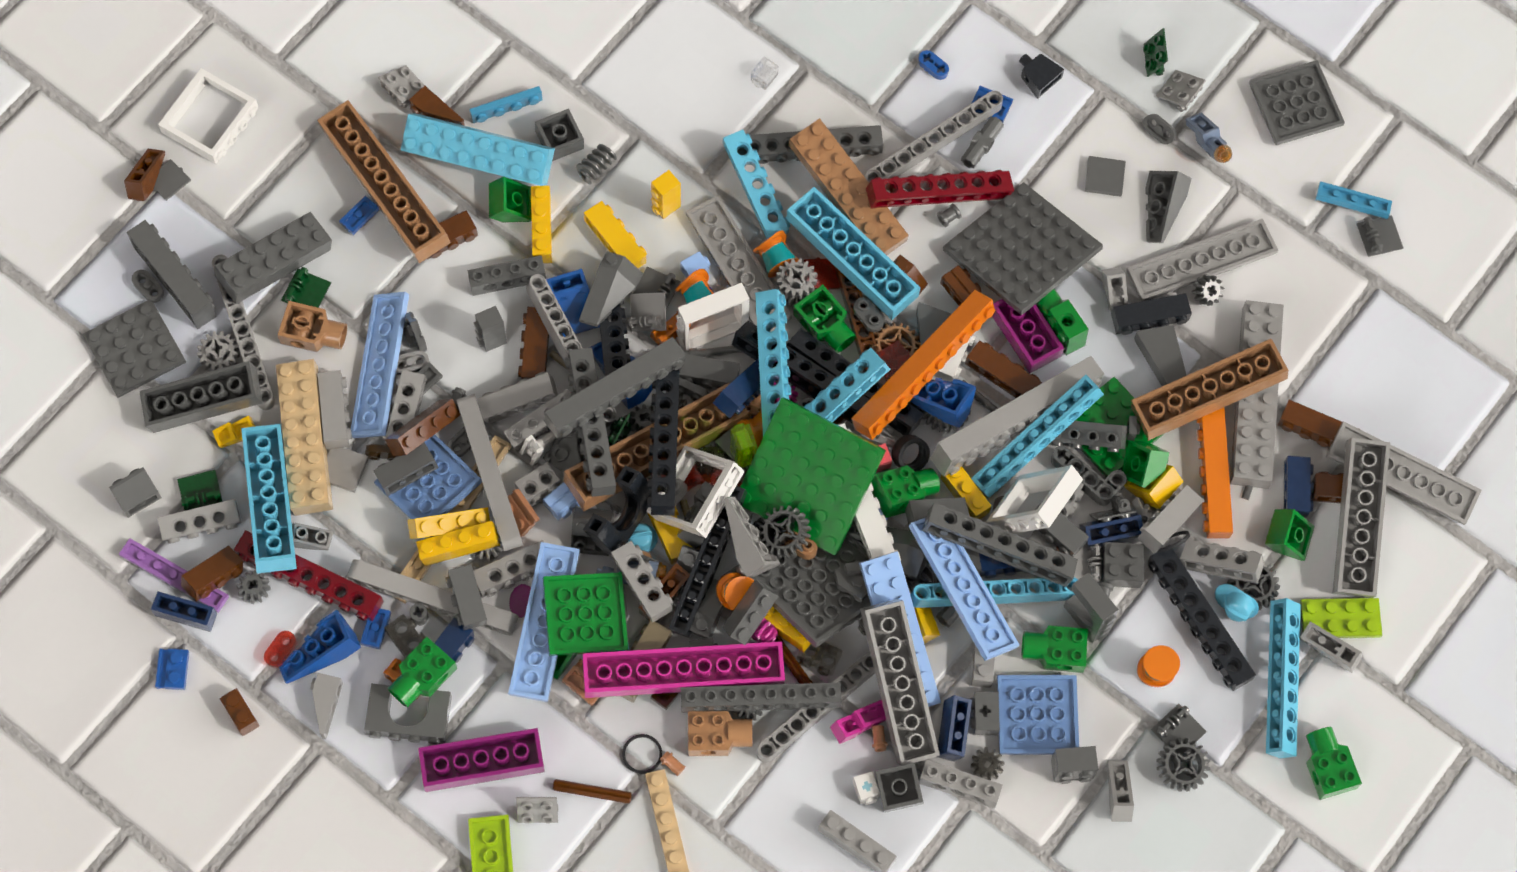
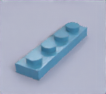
(501, 106)
(1353, 200)

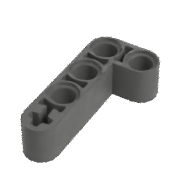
(1086, 472)

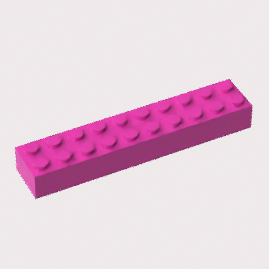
(672, 668)

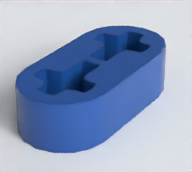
(934, 64)

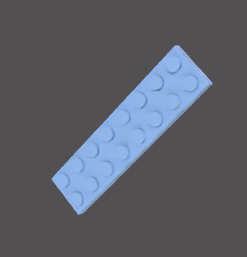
(379, 365)
(887, 582)
(966, 593)
(533, 665)

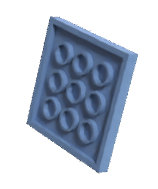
(439, 490)
(1037, 714)

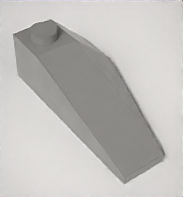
(749, 549)

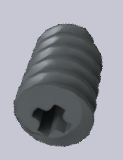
(595, 162)

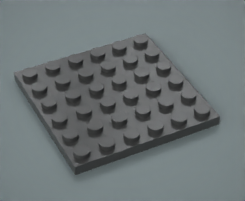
(1022, 248)
(810, 591)

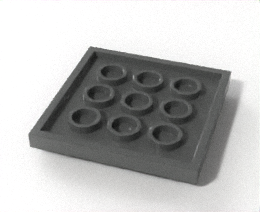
(1296, 102)
(134, 348)

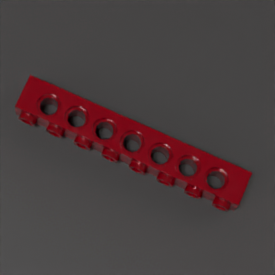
(932, 194)
(366, 610)

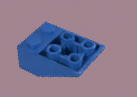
(571, 293)

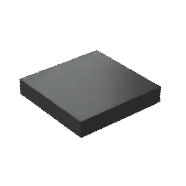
(1105, 176)

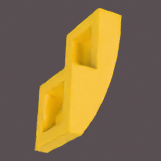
(231, 433)

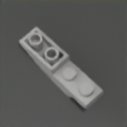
(311, 537)

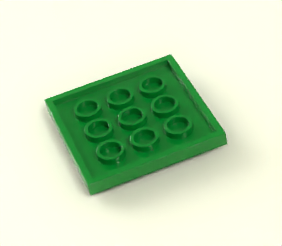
(1112, 409)
(585, 613)

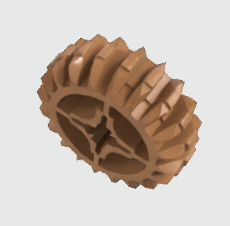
(898, 332)

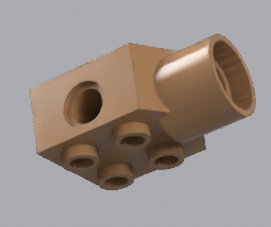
(310, 328)
(716, 733)

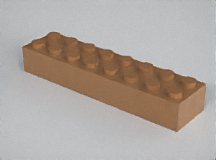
(845, 185)
(1209, 389)

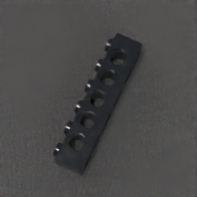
(613, 340)

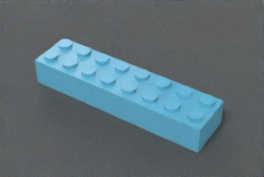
(477, 149)
(853, 253)
(268, 498)

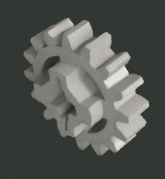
(796, 286)
(209, 350)

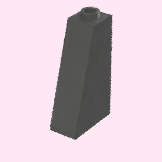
(1162, 353)

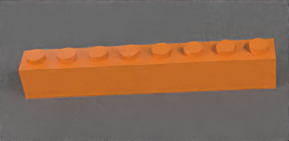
(1215, 475)

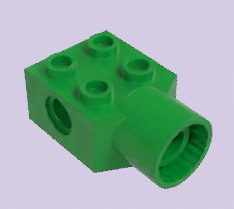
(824, 319)
(1064, 321)
(902, 484)
(1057, 648)
(422, 673)
(1331, 764)

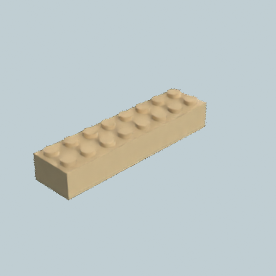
(303, 437)

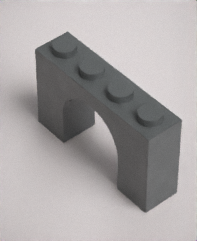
(1091, 608)
(431, 729)

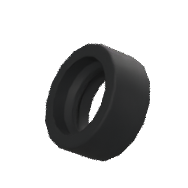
(901, 445)

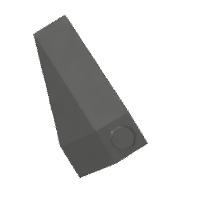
(1165, 198)
(612, 283)
(911, 555)

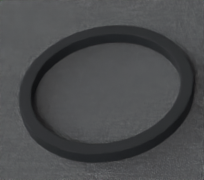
(1178, 543)
(642, 736)

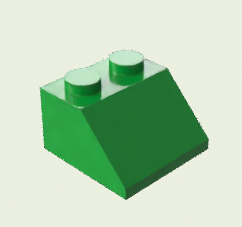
(509, 201)
(1144, 462)
(1289, 534)

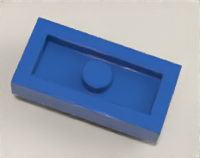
(359, 215)
(374, 631)

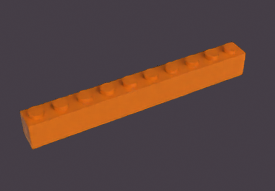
(923, 365)

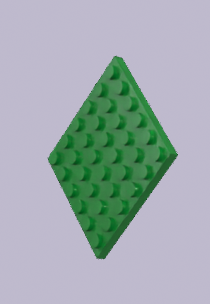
(811, 468)

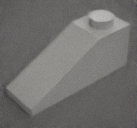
(1332, 647)
(325, 695)
(1120, 791)

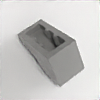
(1115, 287)

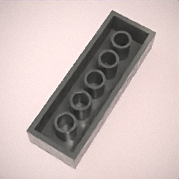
(273, 257)
(172, 273)
(201, 397)

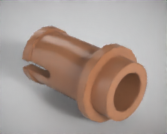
(879, 738)
(672, 763)

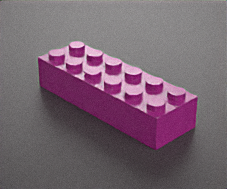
(481, 760)

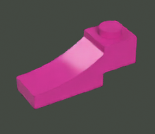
(858, 721)

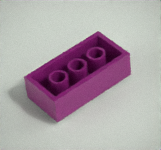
(1028, 335)

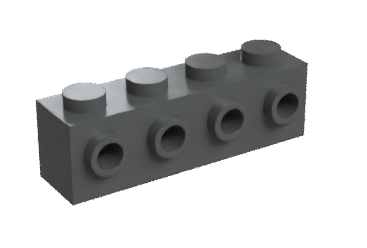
(1094, 435)

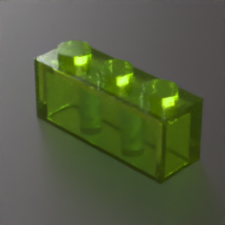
(742, 445)

